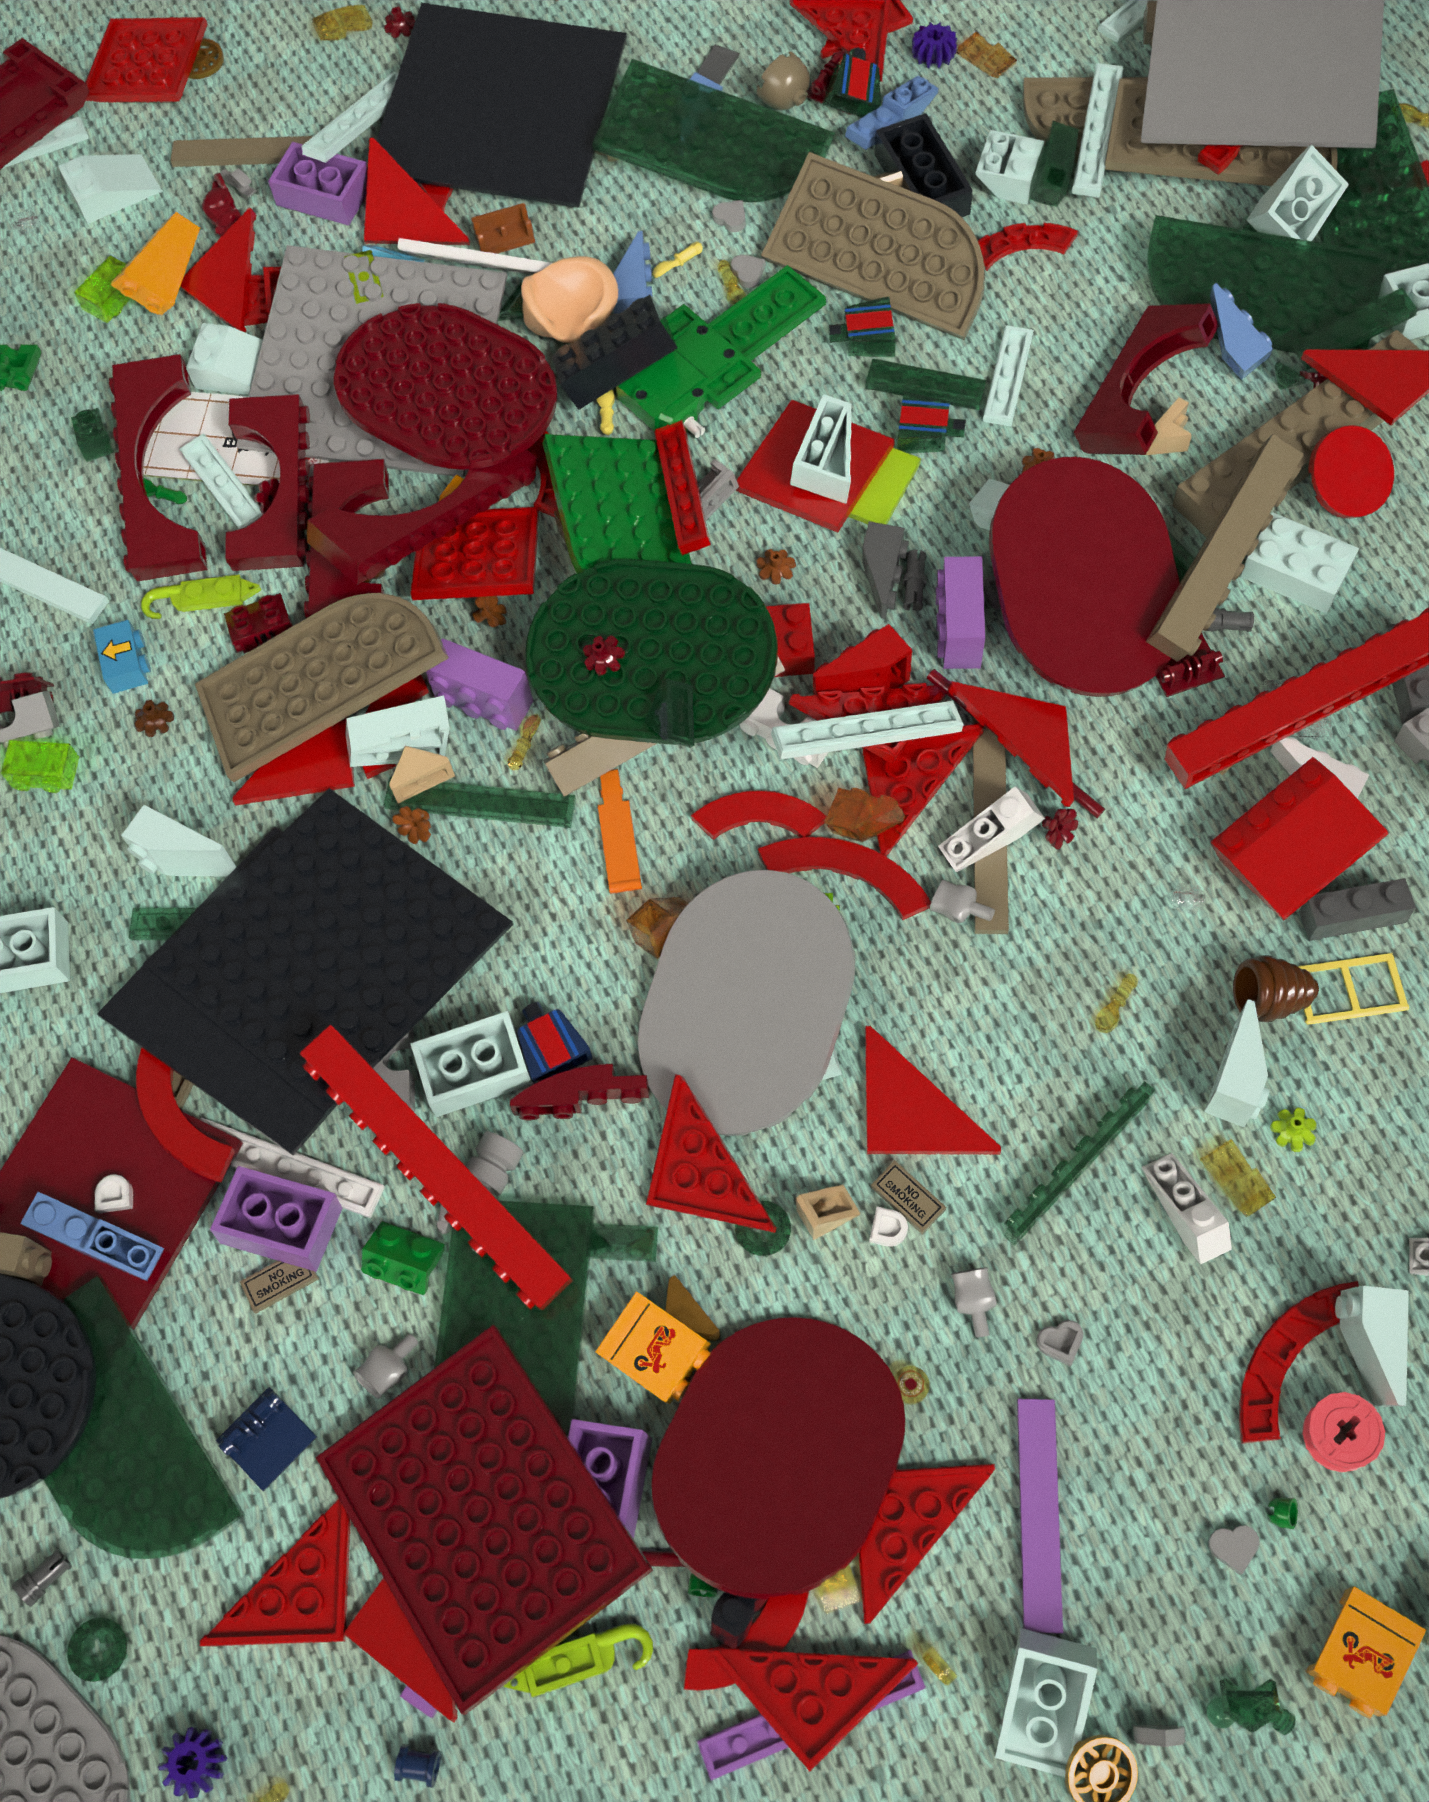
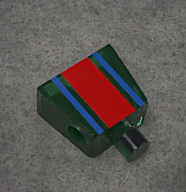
(854, 85)
(867, 329)
(926, 424)

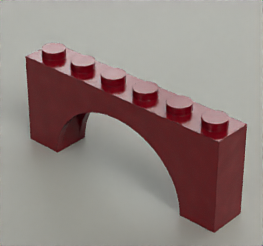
(1161, 333)
(347, 488)
(278, 535)

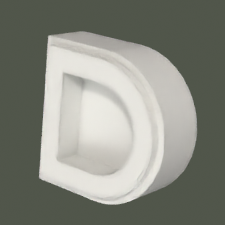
(113, 1194)
(888, 1227)

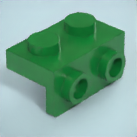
(401, 1257)

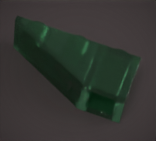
(1055, 165)

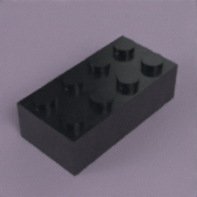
(924, 161)
(614, 351)

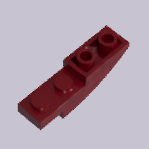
(564, 1092)

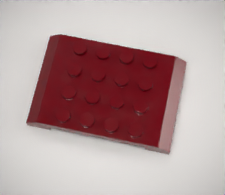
(34, 98)

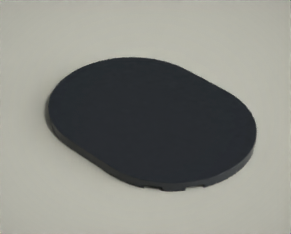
(43, 1383)

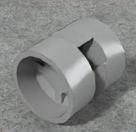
(494, 1159)

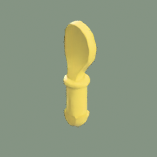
(680, 258)
(606, 412)

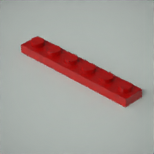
(682, 488)

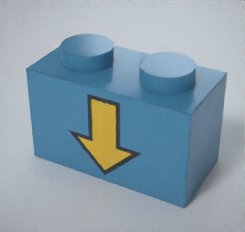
(121, 656)

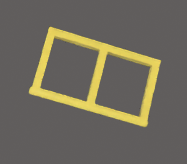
(1356, 1011)

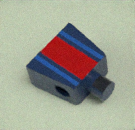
(550, 1043)

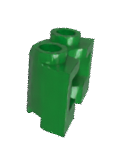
(18, 366)

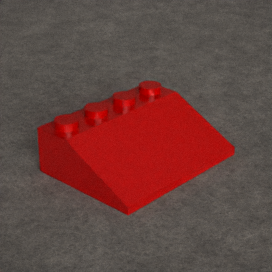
(1298, 838)

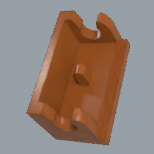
(503, 229)

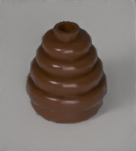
(1274, 987)

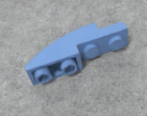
(898, 105)
(92, 1236)

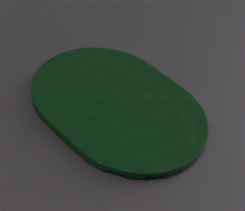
(673, 625)

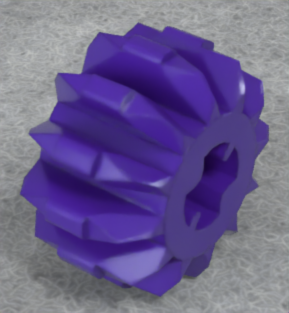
(934, 44)
(192, 1779)

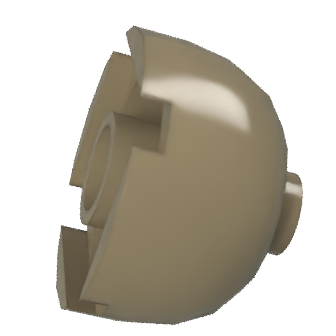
(784, 83)

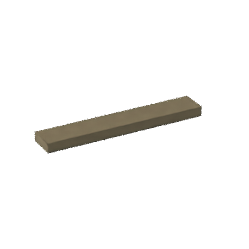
(232, 151)

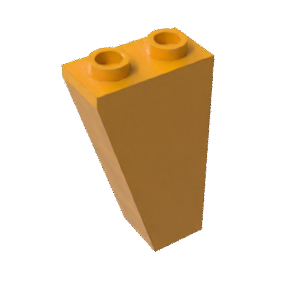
(159, 266)

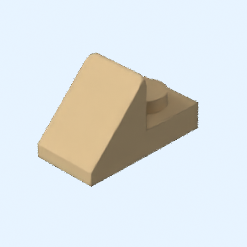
(1170, 426)

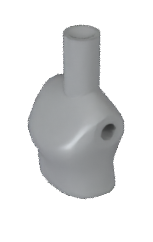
(958, 903)
(974, 1297)
(385, 1367)

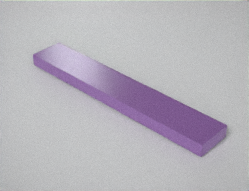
(1039, 1516)
(757, 1739)

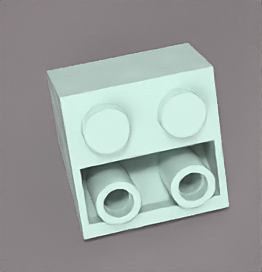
(1010, 165)

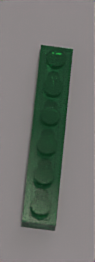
(1068, 1172)

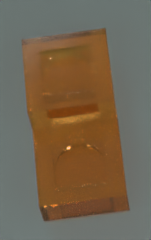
(990, 59)

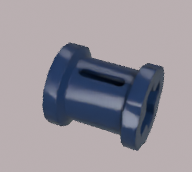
(417, 1765)

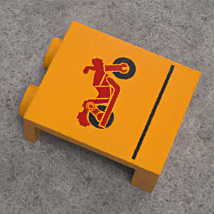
(654, 1349)
(1366, 1654)

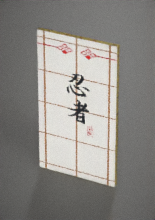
(208, 415)

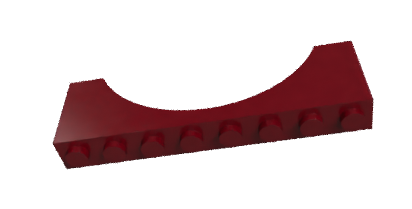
(143, 397)
(370, 543)

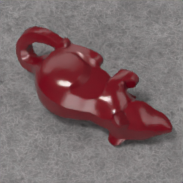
(220, 206)

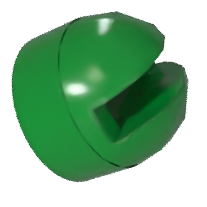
(1285, 1512)
(696, 1585)

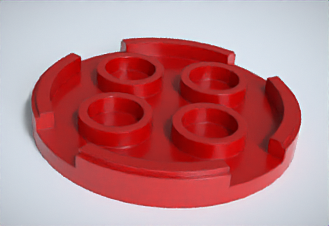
(1351, 472)

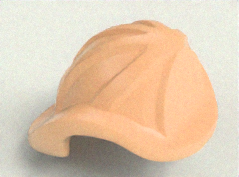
(569, 298)

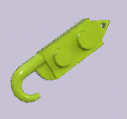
(202, 594)
(580, 1660)

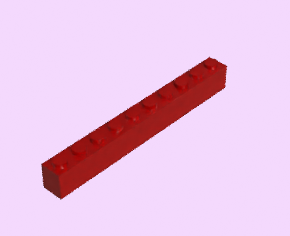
(1300, 702)
(436, 1167)

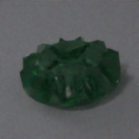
(775, 1241)
(83, 1640)

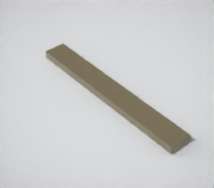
(992, 870)

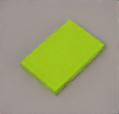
(886, 488)

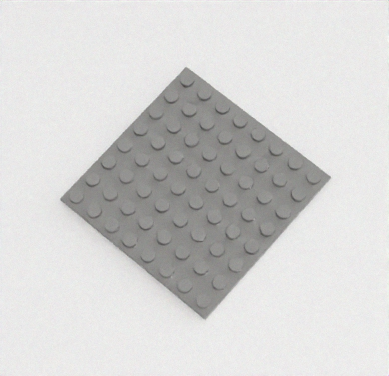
(1265, 73)
(316, 315)

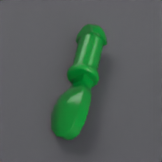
(165, 493)

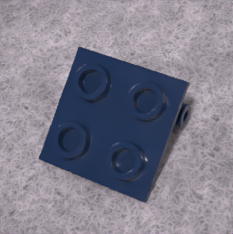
(266, 1439)

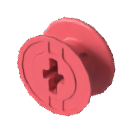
(1362, 1442)

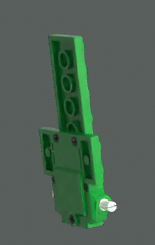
(717, 356)

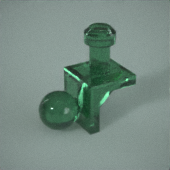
(1250, 1708)

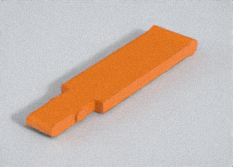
(618, 836)

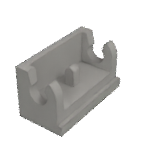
(716, 487)

